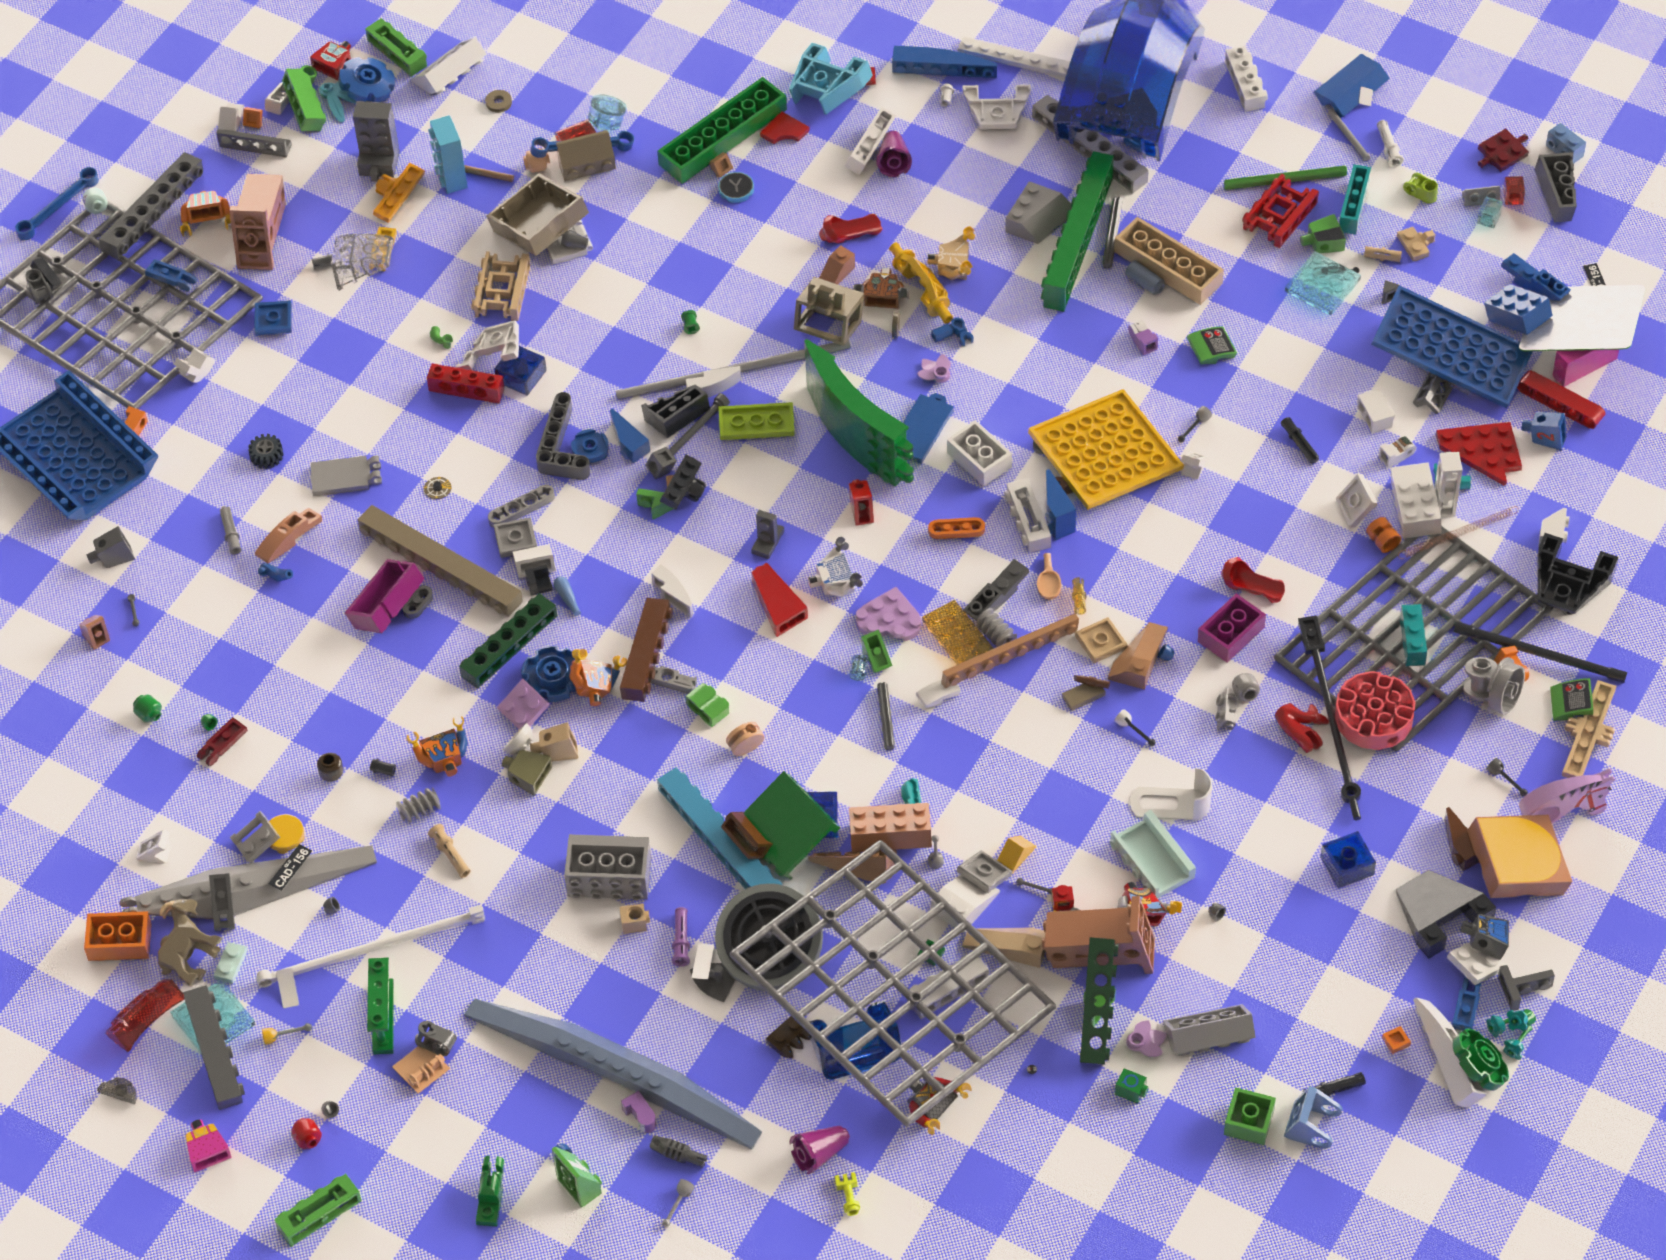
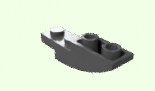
(999, 591)

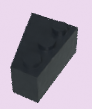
(677, 411)

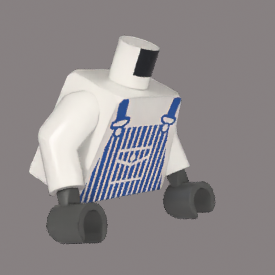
(834, 572)

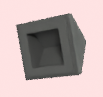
(1388, 291)

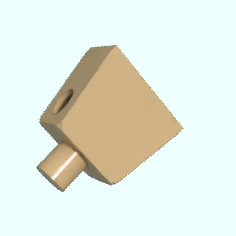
(557, 742)

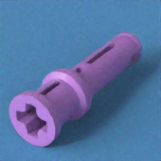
(680, 944)

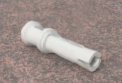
(1391, 149)

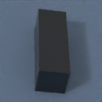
(47, 272)

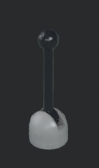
(1203, 414)

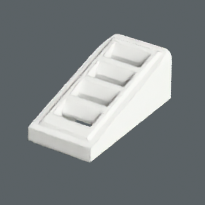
(277, 100)

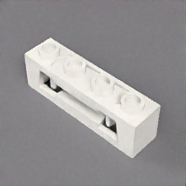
(870, 140)
(1448, 483)
(1016, 495)

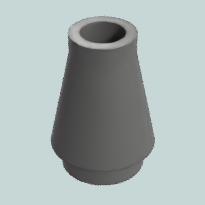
(572, 239)

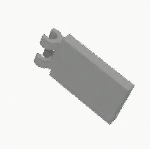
(345, 475)

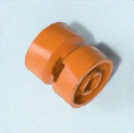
(1383, 534)

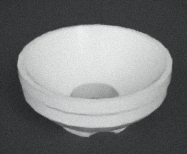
(520, 740)

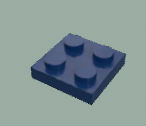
(273, 317)

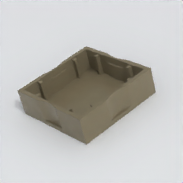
(537, 214)

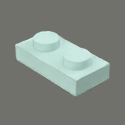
(230, 962)

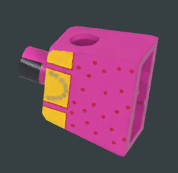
(206, 1146)

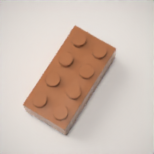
(896, 825)

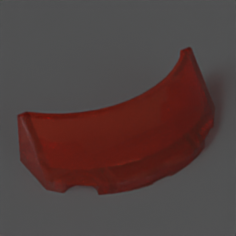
(142, 1012)

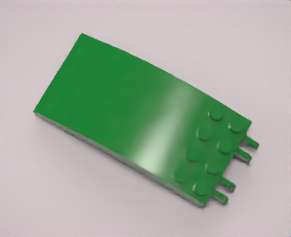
(856, 422)

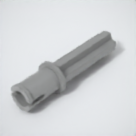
(231, 536)

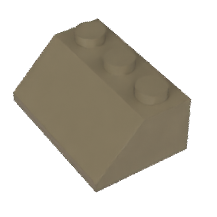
(585, 155)

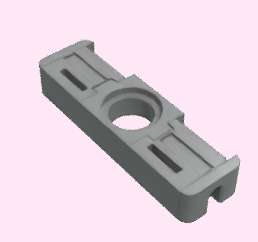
(678, 681)

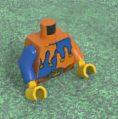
(594, 678)
(442, 750)

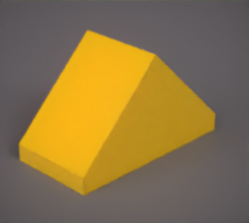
(1015, 852)

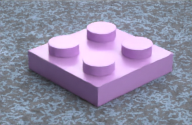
(523, 705)

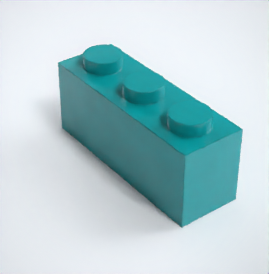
(1413, 635)

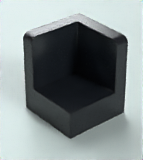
(538, 580)

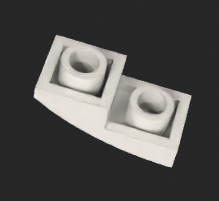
(935, 693)

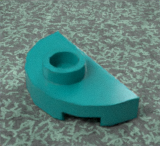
(910, 791)

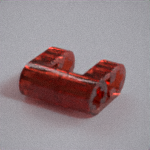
(576, 130)

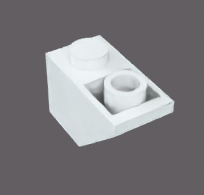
(1555, 525)

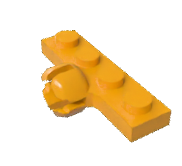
(396, 191)

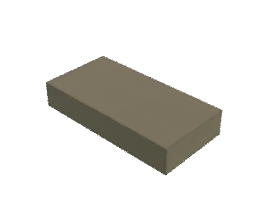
(1082, 695)

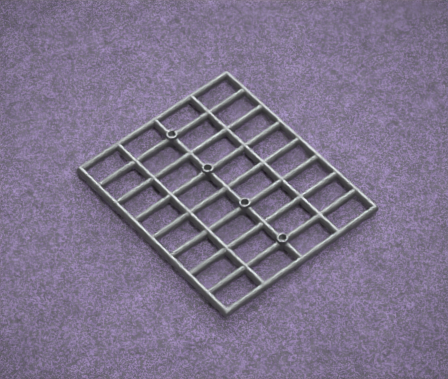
(136, 312)
(914, 998)

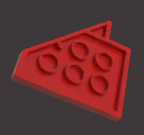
(1484, 448)

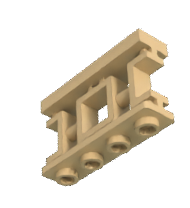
(516, 286)

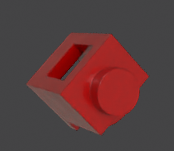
(1062, 895)

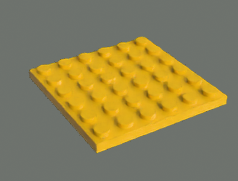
(1105, 449)

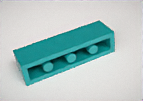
(1354, 199)

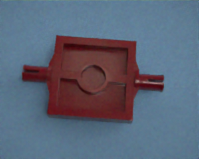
(1503, 150)

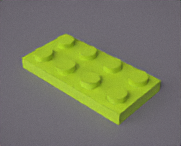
(756, 421)

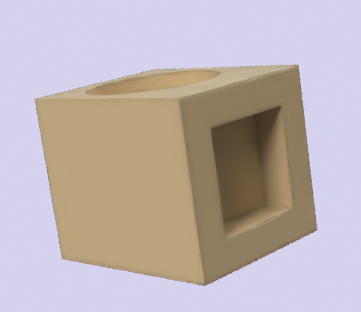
(632, 925)

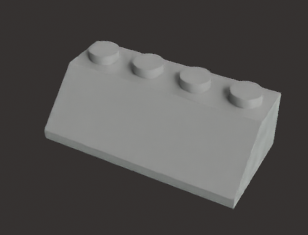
(1209, 1029)

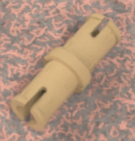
(1371, 252)

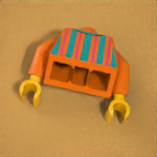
(204, 207)

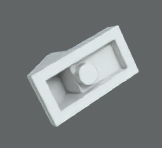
(230, 116)
(1193, 464)
(155, 848)

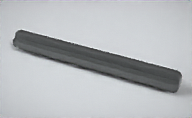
(1112, 232)

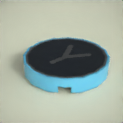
(736, 187)

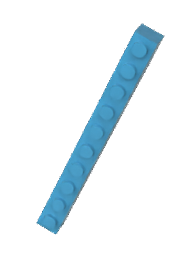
(707, 825)

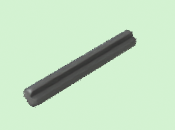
(885, 713)

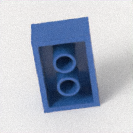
(1518, 309)

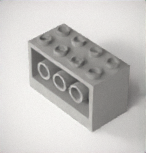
(608, 867)

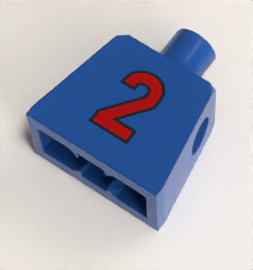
(1547, 429)

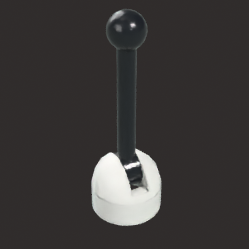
(1124, 719)

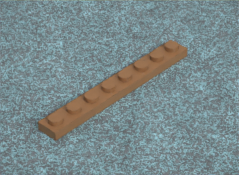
(1010, 650)

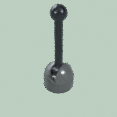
(1496, 767)

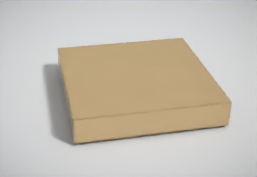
(1101, 640)

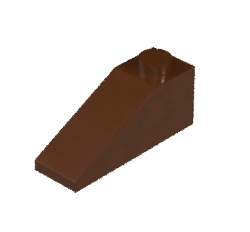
(1459, 841)

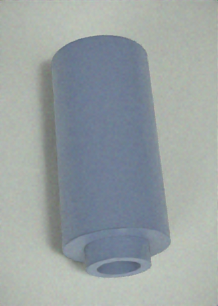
(1145, 277)

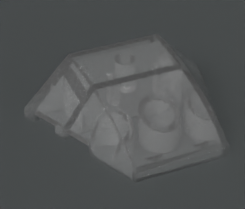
(359, 256)

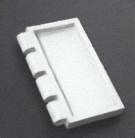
(560, 253)

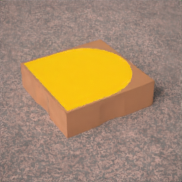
(1519, 856)

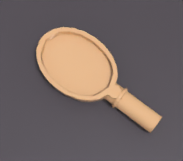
(1048, 581)

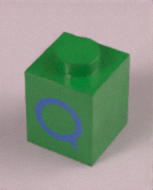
(1131, 1086)

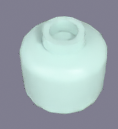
(94, 200)

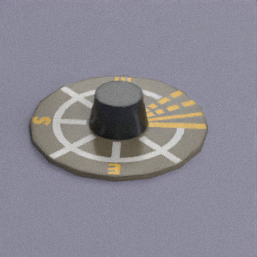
(437, 487)

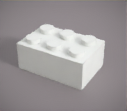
(979, 453)

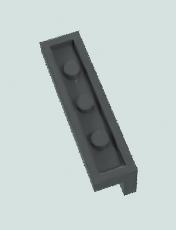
(253, 143)
(1431, 388)

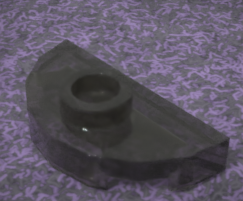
(120, 1089)

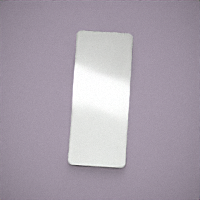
(287, 987)

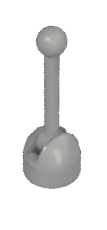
(938, 859)
(684, 1189)

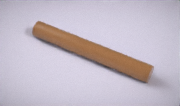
(488, 173)

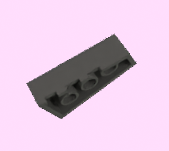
(1557, 183)

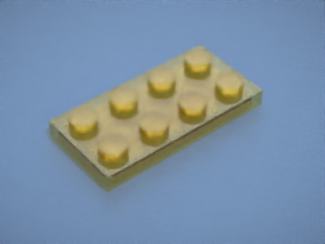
(956, 632)

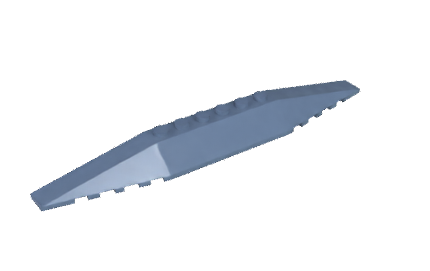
(619, 1064)

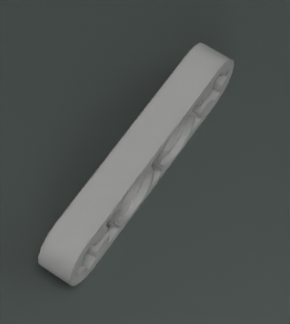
(519, 503)

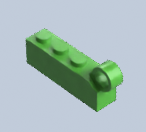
(303, 97)

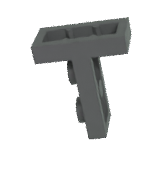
(768, 534)
(1523, 985)

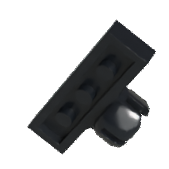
(684, 484)

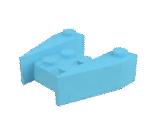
(827, 81)

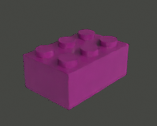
(1231, 628)

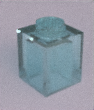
(1490, 212)

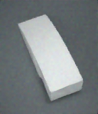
(716, 380)
(672, 589)

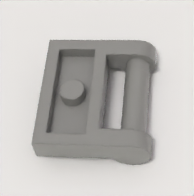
(258, 841)

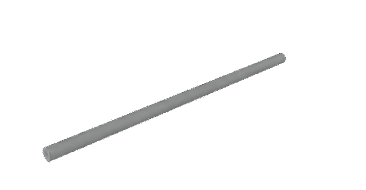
(745, 366)

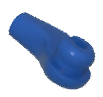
(275, 572)

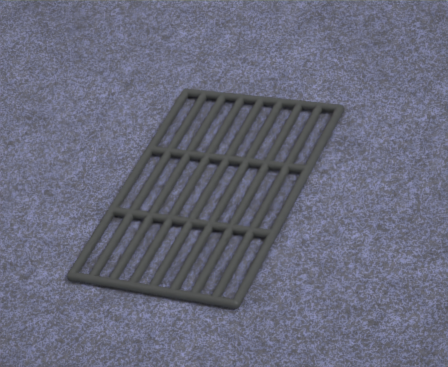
(1388, 655)

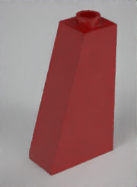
(778, 600)

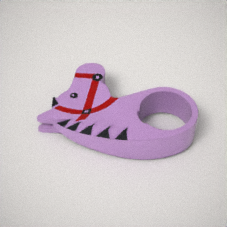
(1569, 793)

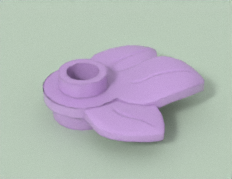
(936, 370)
(1148, 1038)

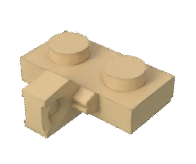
(1416, 243)

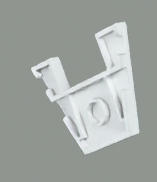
(997, 112)
(493, 339)

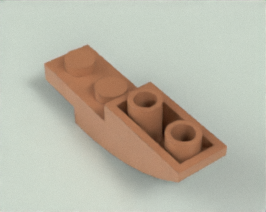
(284, 534)

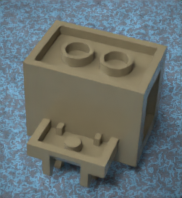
(831, 301)

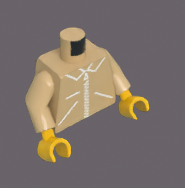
(953, 256)

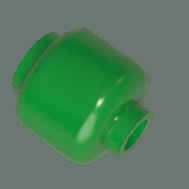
(147, 708)

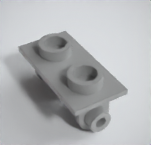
(1477, 195)
(1226, 703)

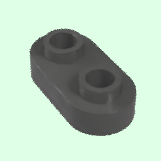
(418, 603)

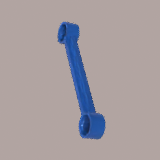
(551, 146)
(57, 203)

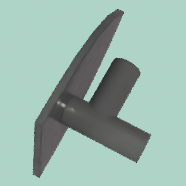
(718, 982)

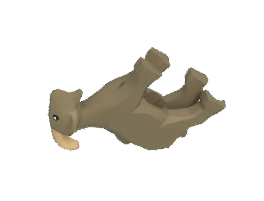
(183, 940)

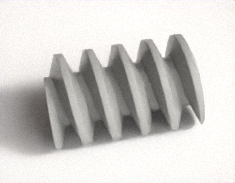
(995, 628)
(418, 804)

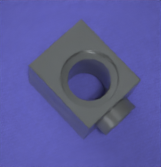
(660, 462)

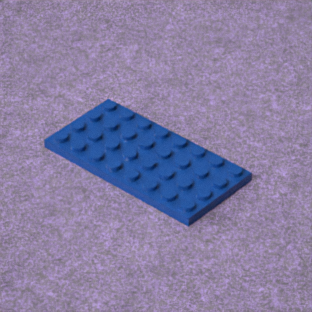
(1452, 346)

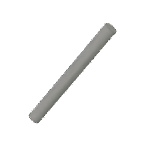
(1348, 134)

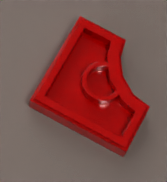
(783, 128)

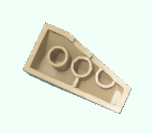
(1016, 944)

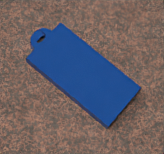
(926, 423)

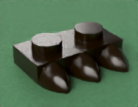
(787, 1035)

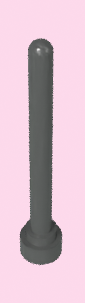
(719, 400)

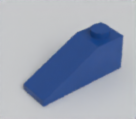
(631, 442)

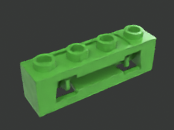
(398, 44)
(317, 1209)

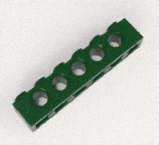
(508, 640)
(1096, 947)

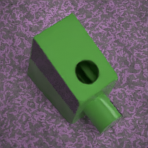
(1325, 235)

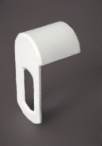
(1192, 803)

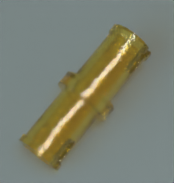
(1079, 596)

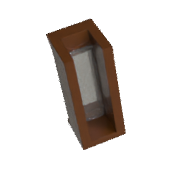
(745, 835)

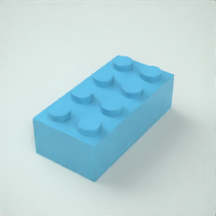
(447, 154)

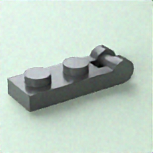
(222, 901)

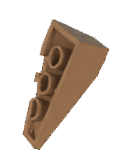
(1138, 659)
(868, 870)

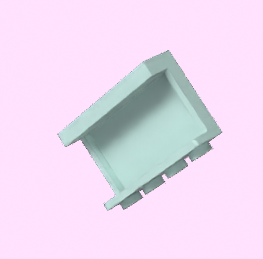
(1153, 855)

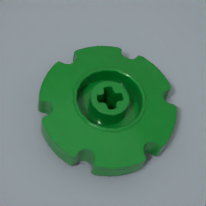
(1480, 1059)

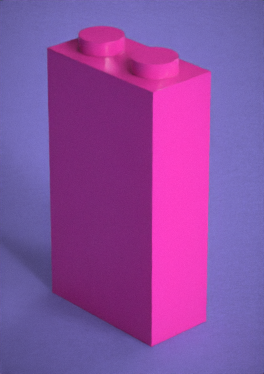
(1578, 363)

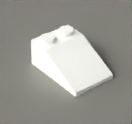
(966, 899)

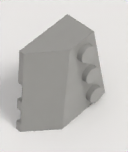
(1037, 213)

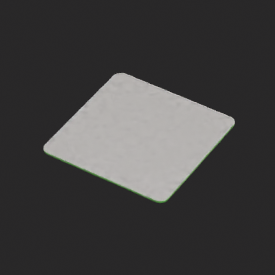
(1589, 320)

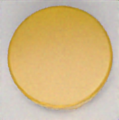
(290, 832)

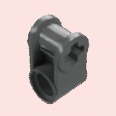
(37, 285)
(436, 1039)

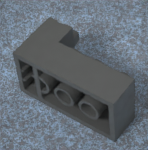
(376, 139)

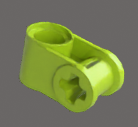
(1421, 188)

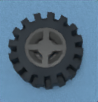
(260, 446)

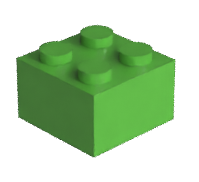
(1249, 1116)

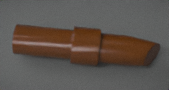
(1092, 681)

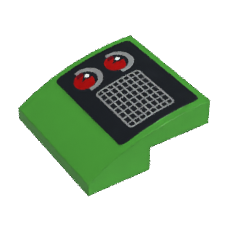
(1211, 345)
(1571, 699)

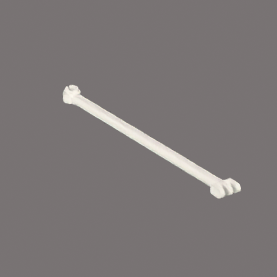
(475, 915)

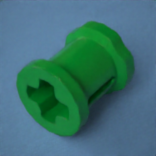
(690, 324)

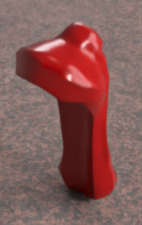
(839, 230)
(1240, 576)

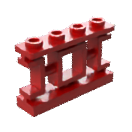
(1290, 220)

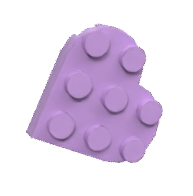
(890, 615)

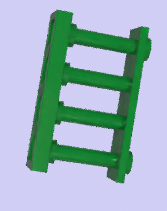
(380, 1006)

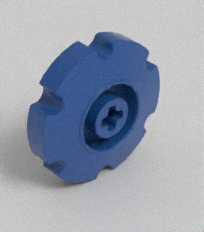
(366, 80)
(549, 673)

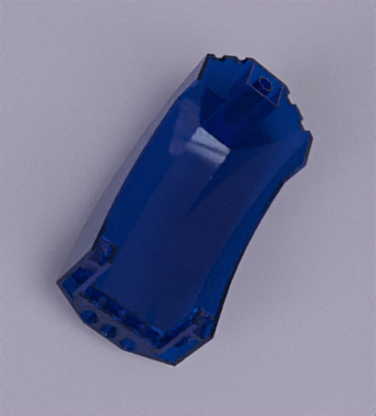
(1129, 71)

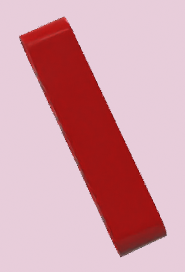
(1561, 399)

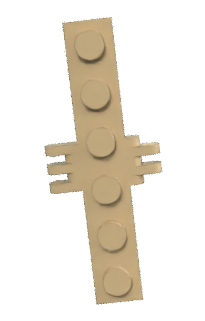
(1589, 731)

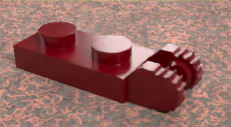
(222, 741)

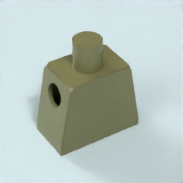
(528, 770)

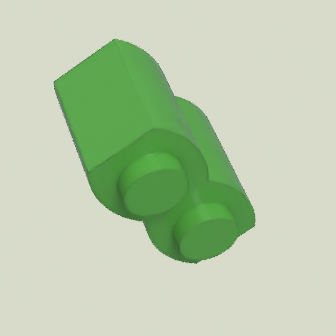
(707, 704)

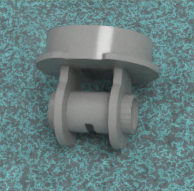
(1495, 683)

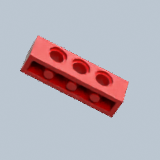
(465, 383)

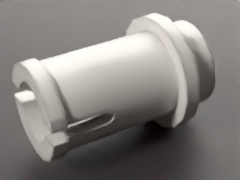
(946, 93)

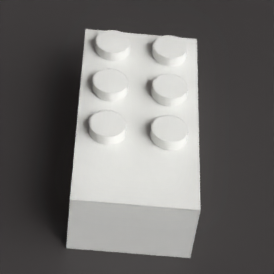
(1416, 500)

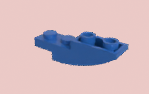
(1533, 280)

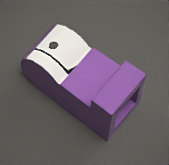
(1143, 336)
(640, 1110)

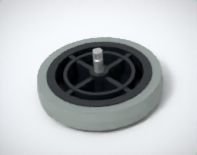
(748, 914)

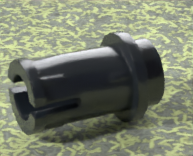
(382, 767)

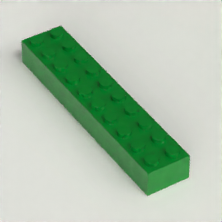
(1077, 231)

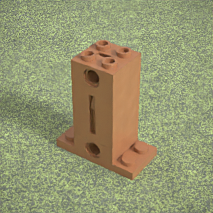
(257, 220)
(1070, 931)

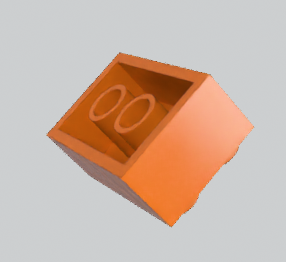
(117, 936)

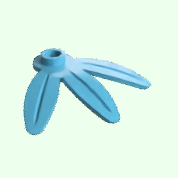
(331, 93)

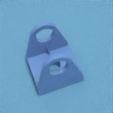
(1299, 1128)

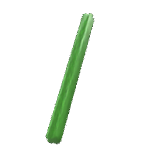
(1294, 176)

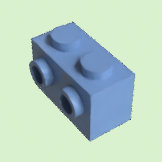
(1563, 140)

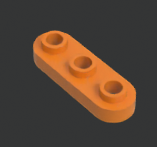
(964, 525)

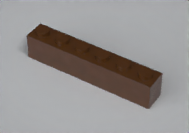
(646, 649)

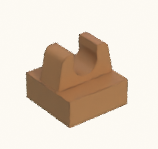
(721, 165)

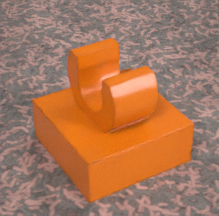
(252, 117)
(1396, 1040)

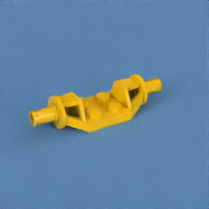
(935, 295)

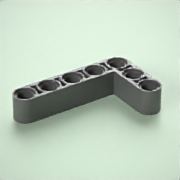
(548, 456)

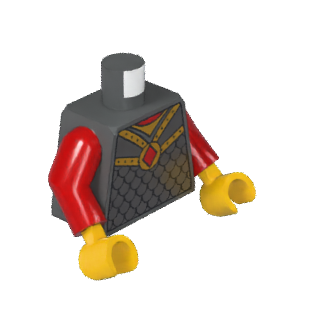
(923, 1092)

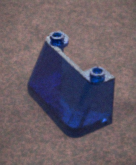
(847, 1035)

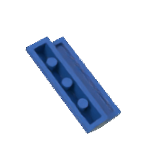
(1344, 87)

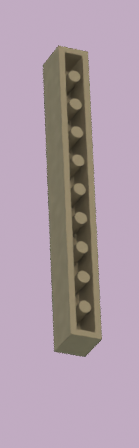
(440, 561)

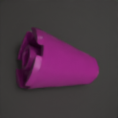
(893, 155)
(817, 1147)

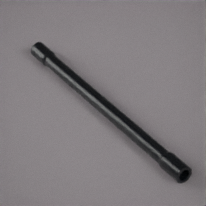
(1609, 672)

